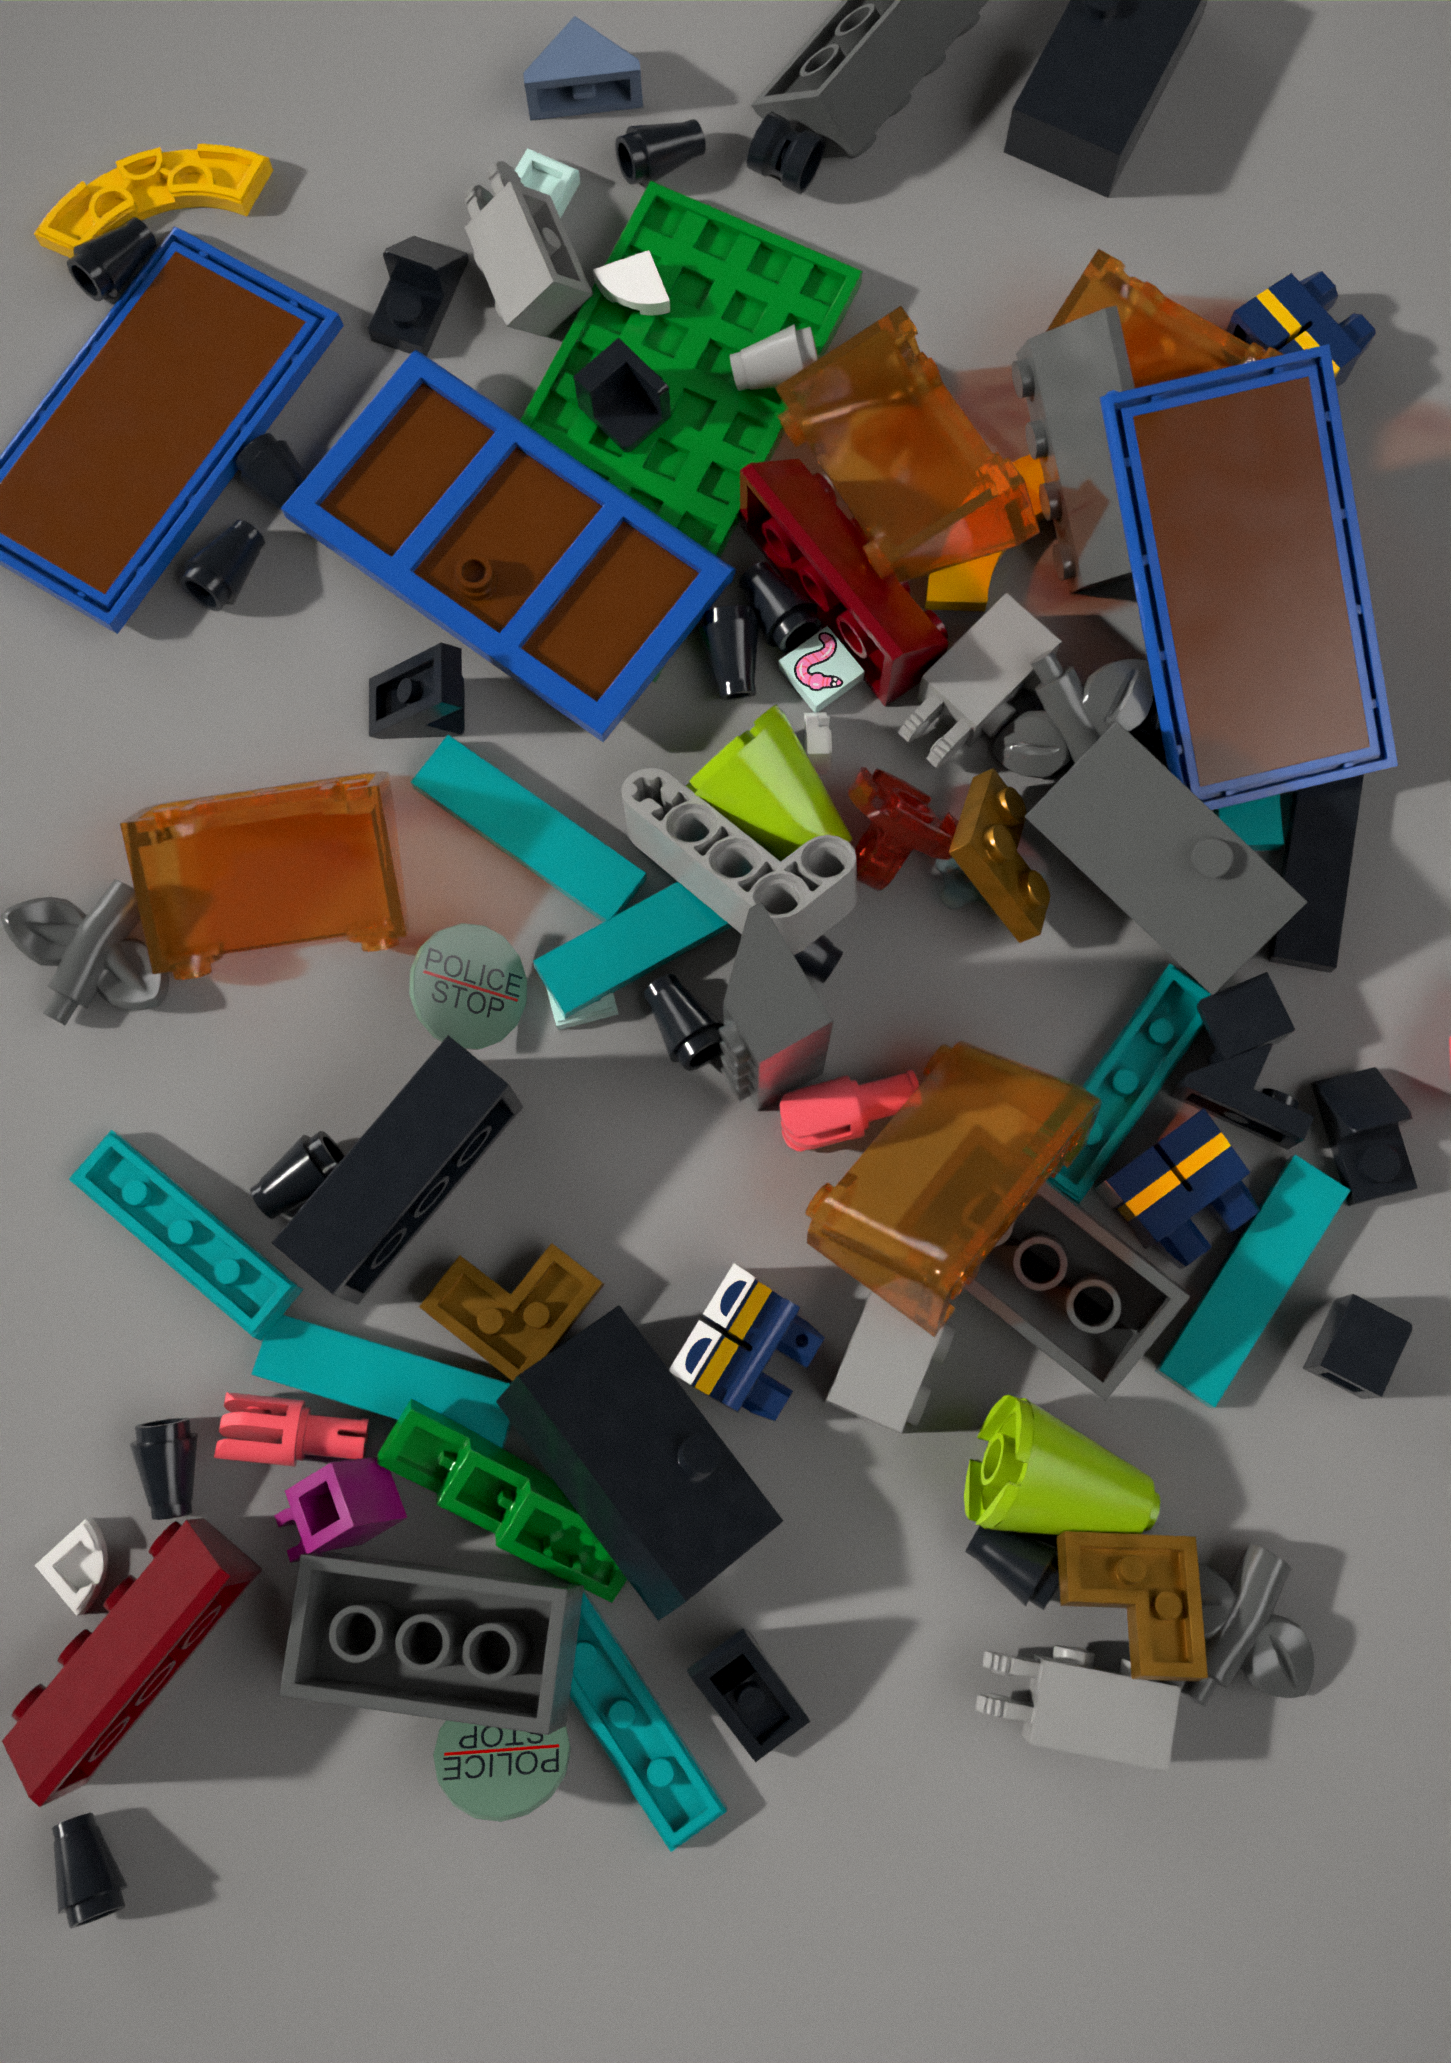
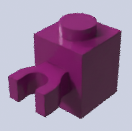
(341, 1506)

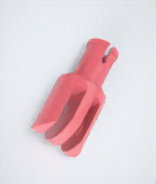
(841, 1109)
(284, 1431)

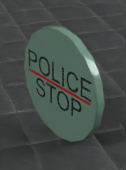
(468, 986)
(499, 1770)

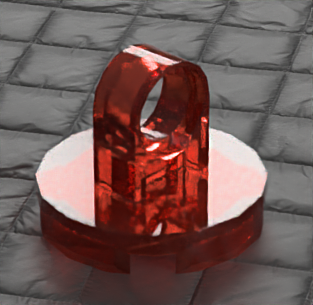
(897, 827)

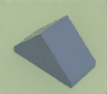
(582, 75)

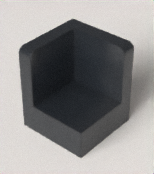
(622, 395)
(1244, 1017)
(1358, 1346)

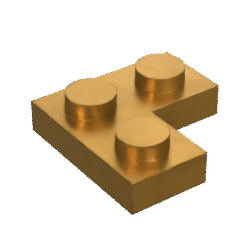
(988, 855)
(514, 1327)
(1157, 1585)

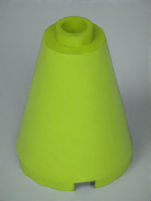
(770, 788)
(1053, 1478)

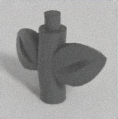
(1074, 714)
(88, 951)
(1246, 1632)

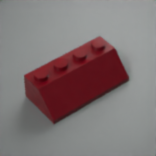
(822, 556)
(127, 1660)

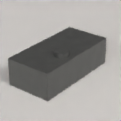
(1165, 858)
(432, 1642)

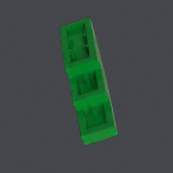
(501, 1496)

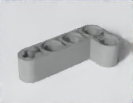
(731, 870)

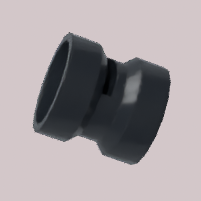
(785, 152)

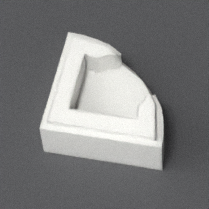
(634, 284)
(818, 740)
(77, 1566)

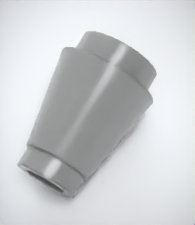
(773, 359)

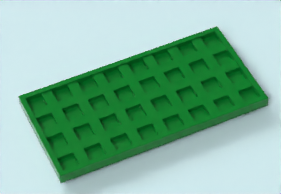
(725, 293)

